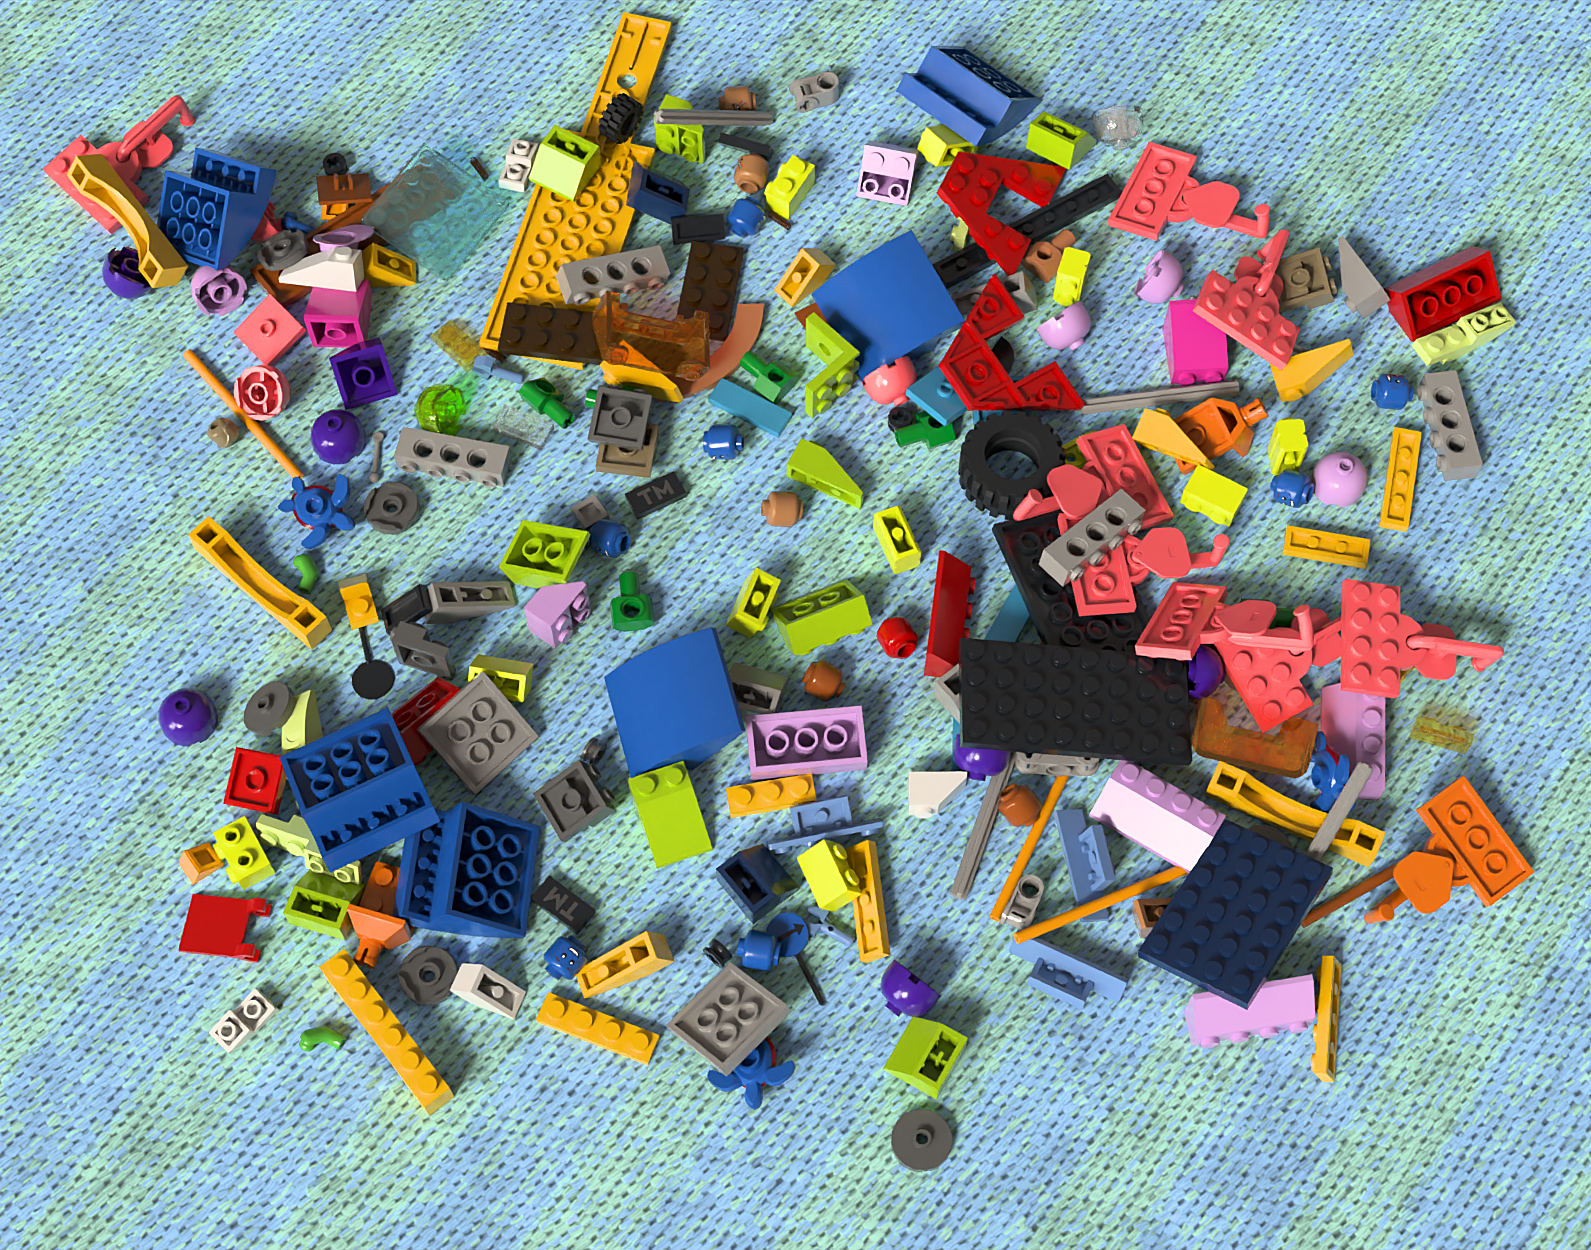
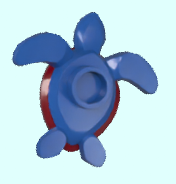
(319, 509)
(1329, 773)
(754, 1074)

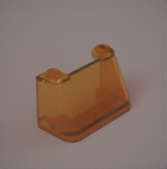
(650, 342)
(1281, 755)

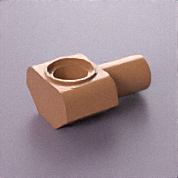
(1045, 257)

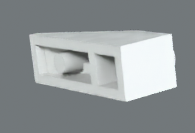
(333, 269)

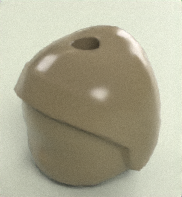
(223, 432)

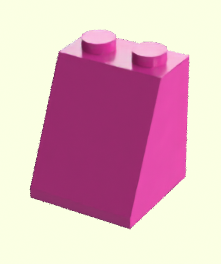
(338, 316)
(1193, 346)

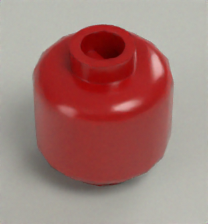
(897, 637)

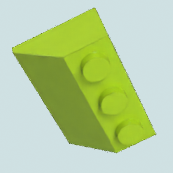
(822, 617)

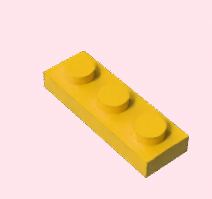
(1326, 547)
(770, 795)

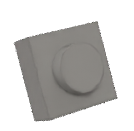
(589, 512)

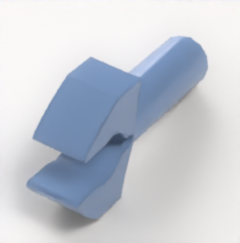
(485, 366)
(827, 928)

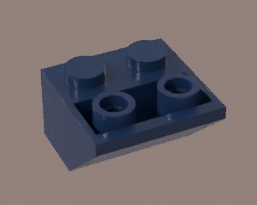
(656, 193)
(755, 881)

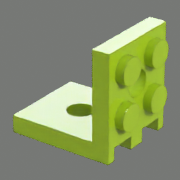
(838, 375)

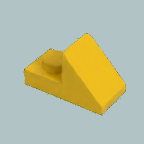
(358, 601)

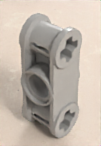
(1055, 765)

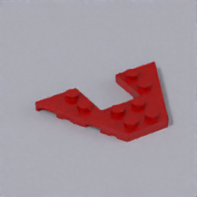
(971, 188)
(981, 377)

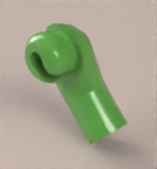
(309, 571)
(321, 1034)

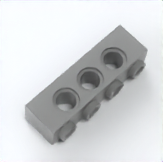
(648, 261)
(1447, 389)
(442, 447)
(1118, 509)

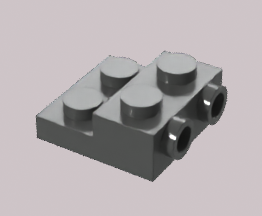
(621, 417)
(417, 651)
(575, 800)

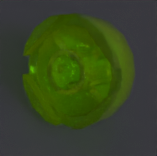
(440, 405)

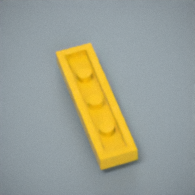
(1400, 479)
(869, 906)
(598, 1028)
(1326, 1030)

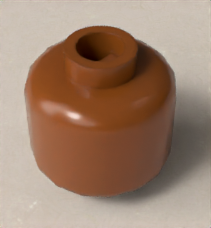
(823, 681)
(1019, 805)

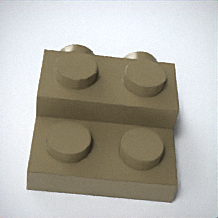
(1306, 280)
(629, 461)

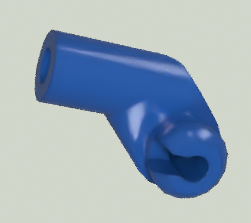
(290, 222)

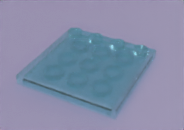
(435, 212)

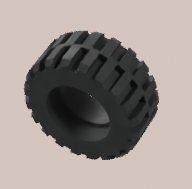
(1000, 434)

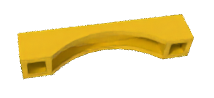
(99, 182)
(236, 564)
(1246, 794)
(387, 1032)

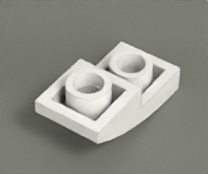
(518, 165)
(244, 1021)

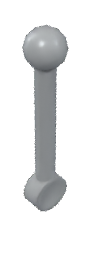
(378, 438)

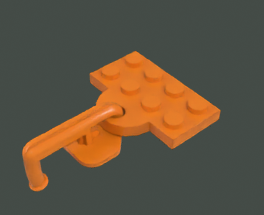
(1463, 849)

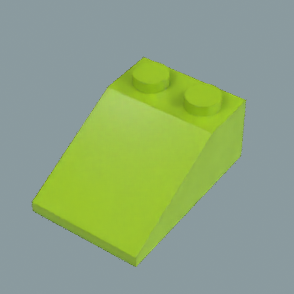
(543, 554)
(669, 814)

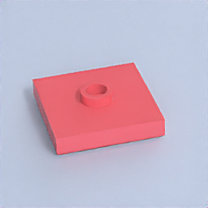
(269, 331)

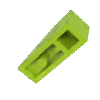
(819, 470)

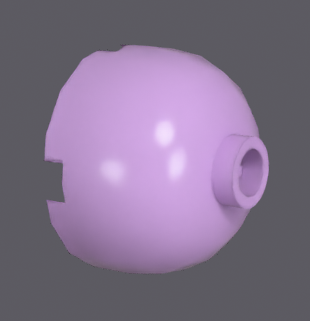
(1161, 279)
(218, 290)
(1066, 328)
(1339, 479)

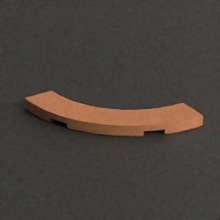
(727, 358)

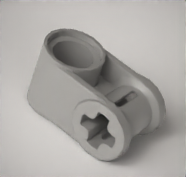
(815, 91)
(1022, 908)

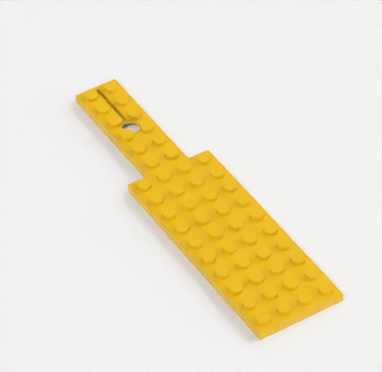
(599, 219)

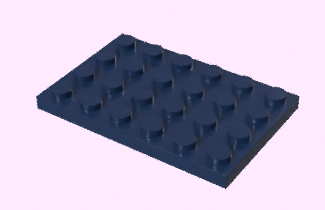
(1235, 913)

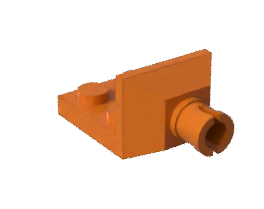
(1219, 427)
(374, 917)

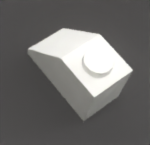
(933, 791)
(487, 990)

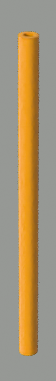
(250, 423)
(1028, 847)
(1098, 904)

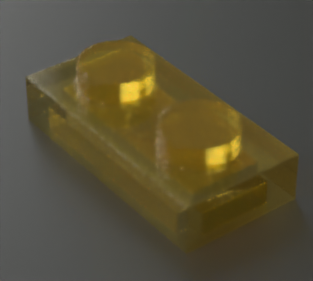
(457, 345)
(1440, 735)

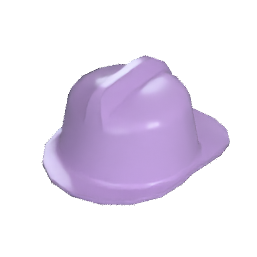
(344, 237)

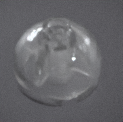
(1118, 126)

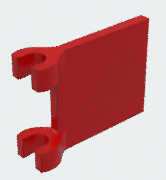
(220, 926)

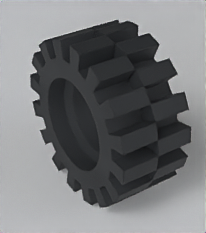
(620, 118)

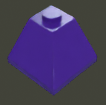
(363, 374)

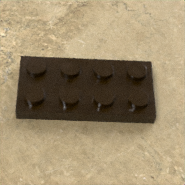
(711, 285)
(549, 334)

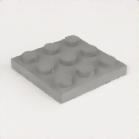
(477, 733)
(728, 1019)

